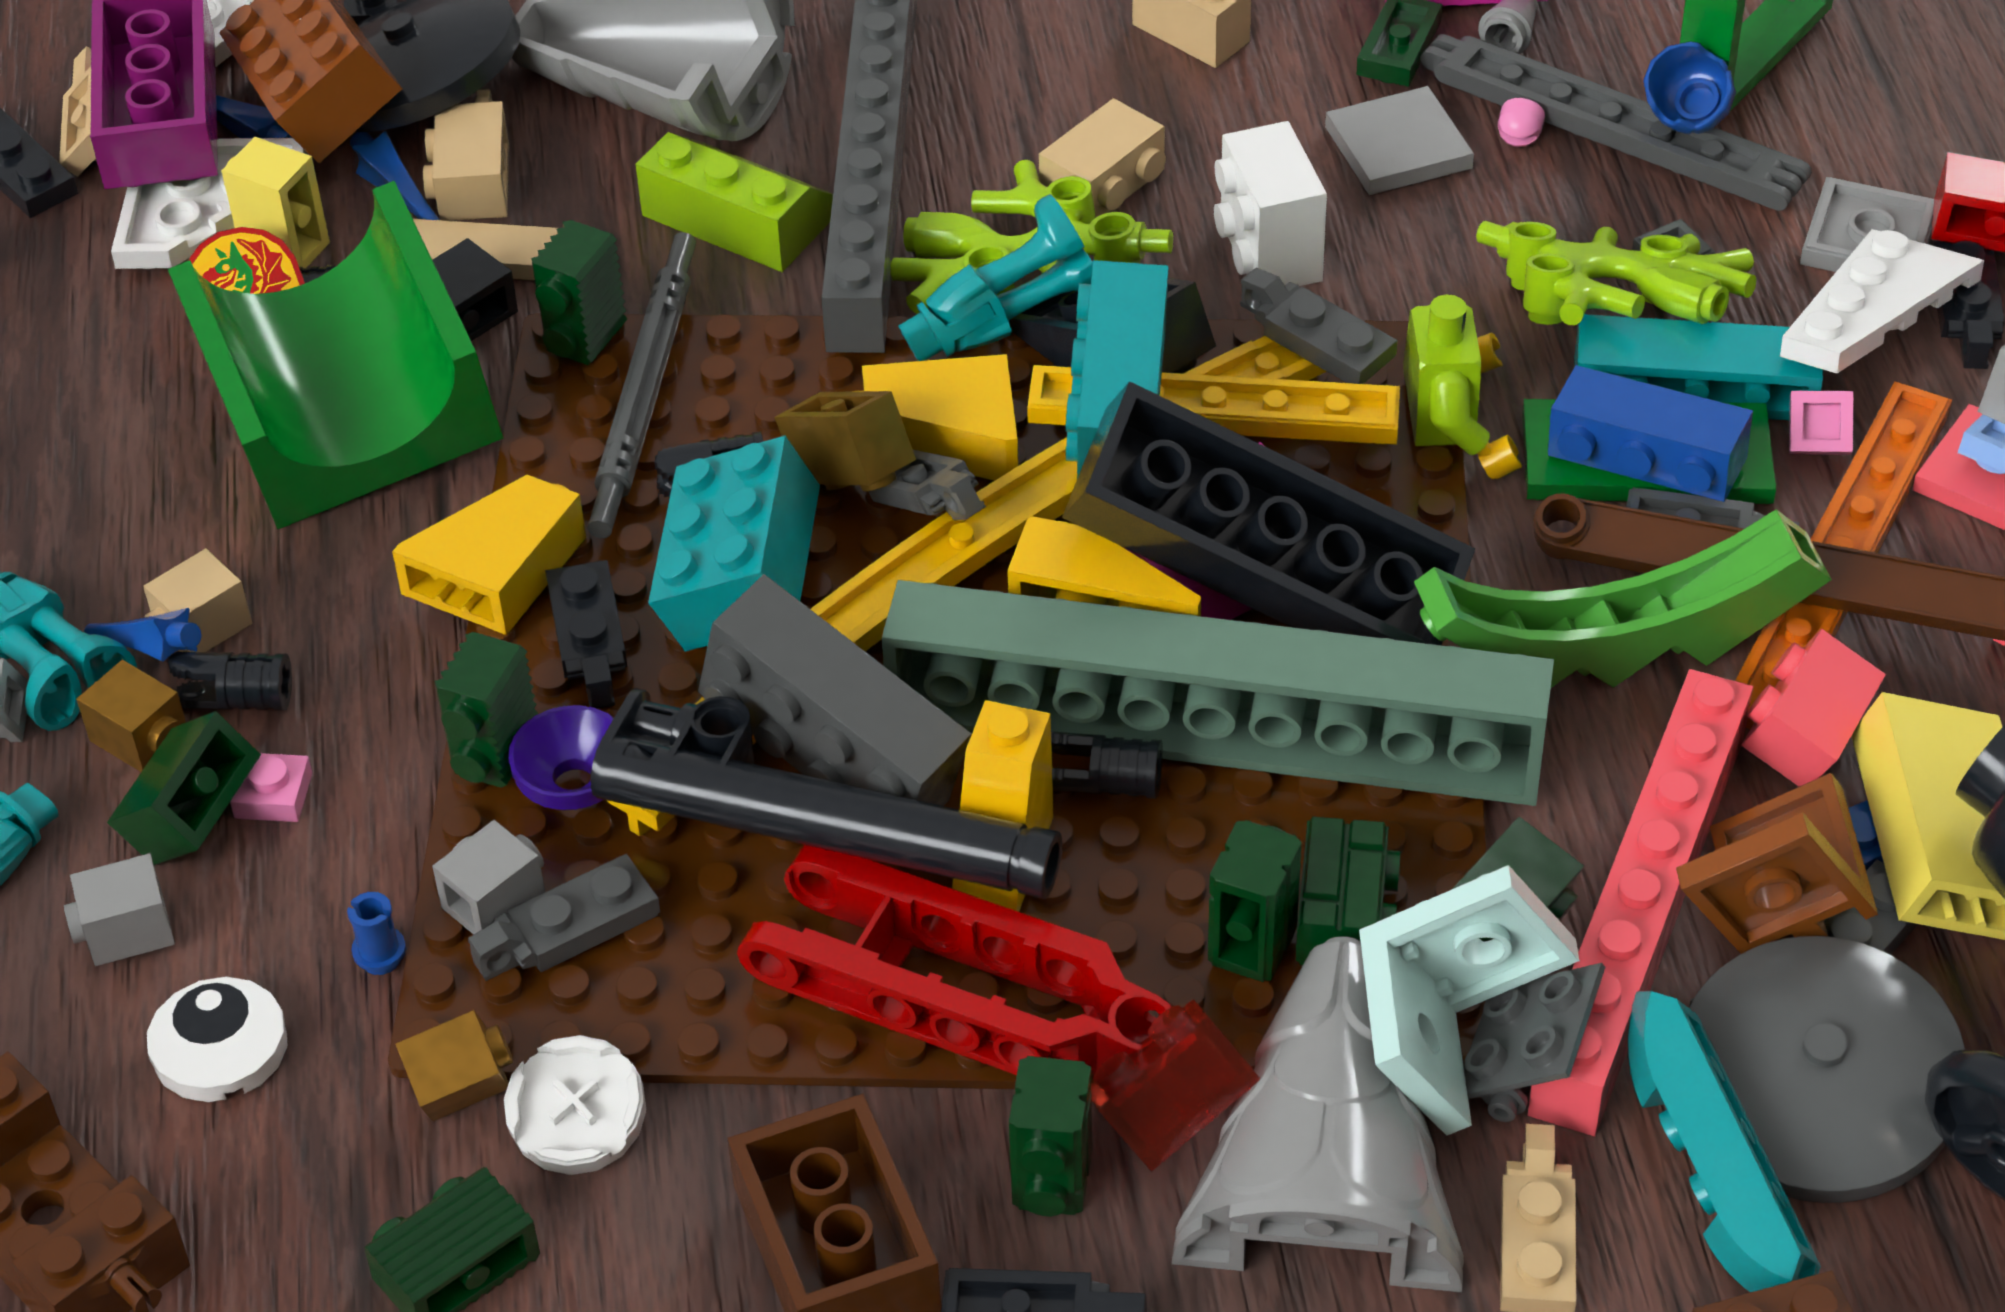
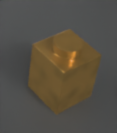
(129, 713)
(455, 1064)

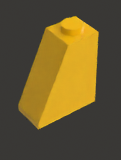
(955, 408)
(494, 553)
(1008, 778)

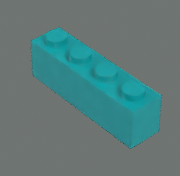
(1698, 359)

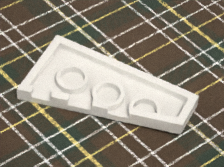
(1874, 293)

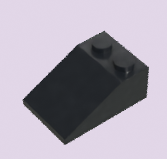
(1053, 326)

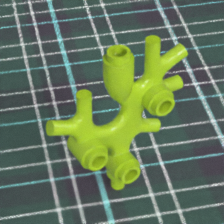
(955, 235)
(1665, 270)

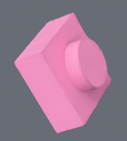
(1821, 422)
(274, 789)

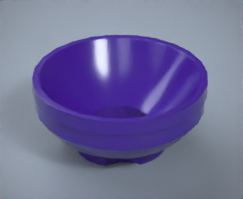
(552, 745)

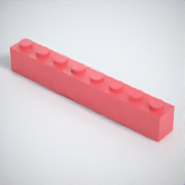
(1644, 888)

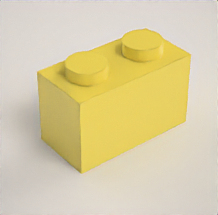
(278, 193)

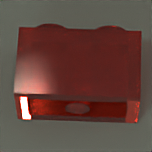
(1171, 1083)

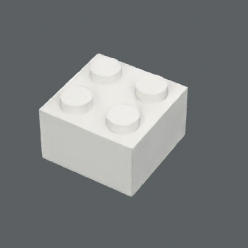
(1271, 204)

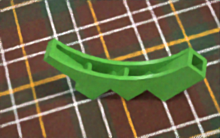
(1625, 624)

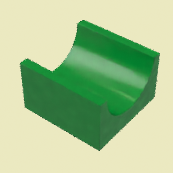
(345, 373)

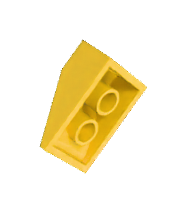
(1080, 566)

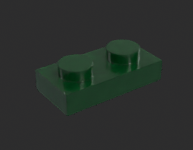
(1398, 40)

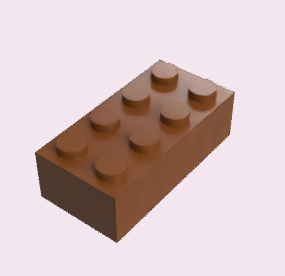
(310, 68)

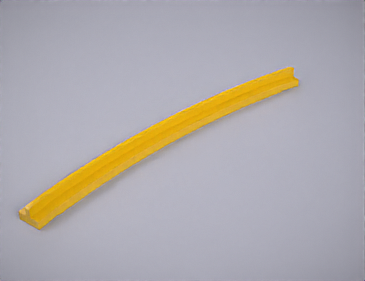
(953, 550)

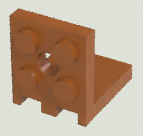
(1781, 868)

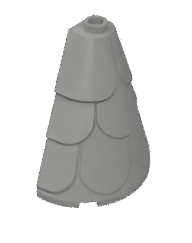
(680, 61)
(1324, 1145)

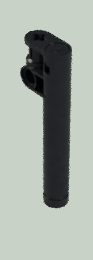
(703, 769)

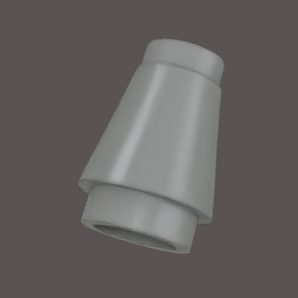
(1509, 24)

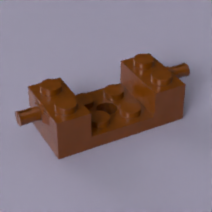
(112, 1237)

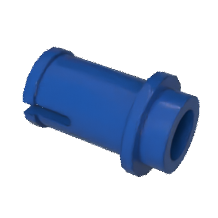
(377, 943)

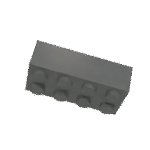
(828, 700)

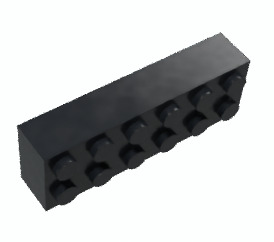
(1256, 523)

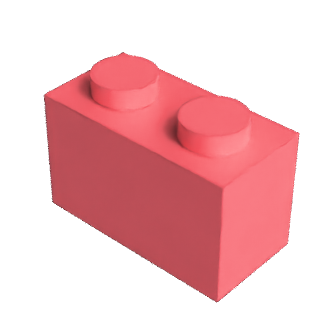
(1812, 708)

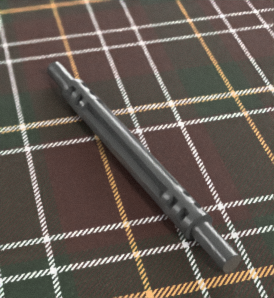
(641, 386)

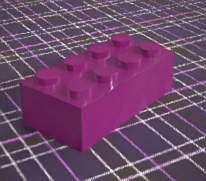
(153, 91)

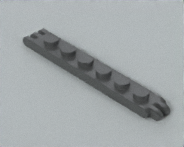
(1617, 120)

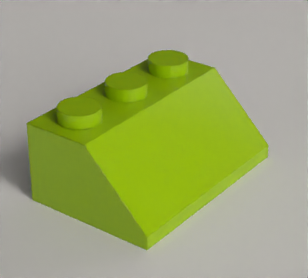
(730, 201)

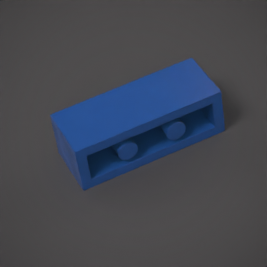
(1649, 433)

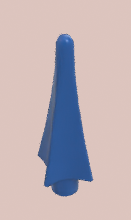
(248, 119)
(381, 164)
(153, 635)

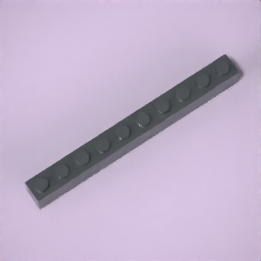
(868, 177)

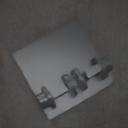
(1529, 1038)

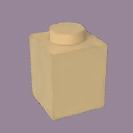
(210, 593)

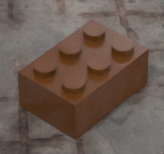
(833, 1214)

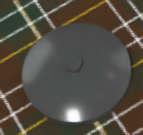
(1831, 1061)

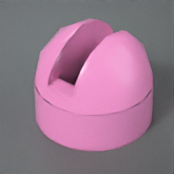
(1520, 122)

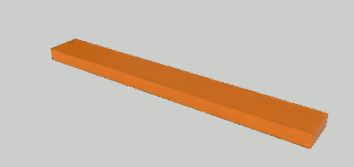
(1857, 515)

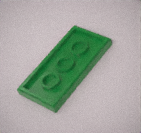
(1553, 475)

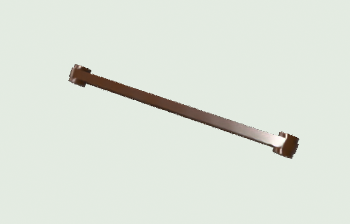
(1860, 579)

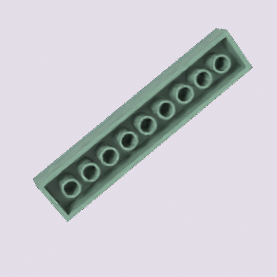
(1233, 689)

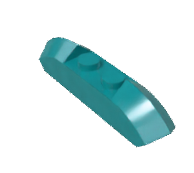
(1755, 1224)

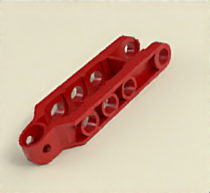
(912, 911)

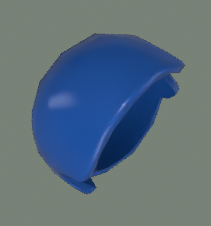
(1689, 88)

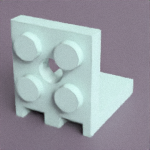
(1433, 964)

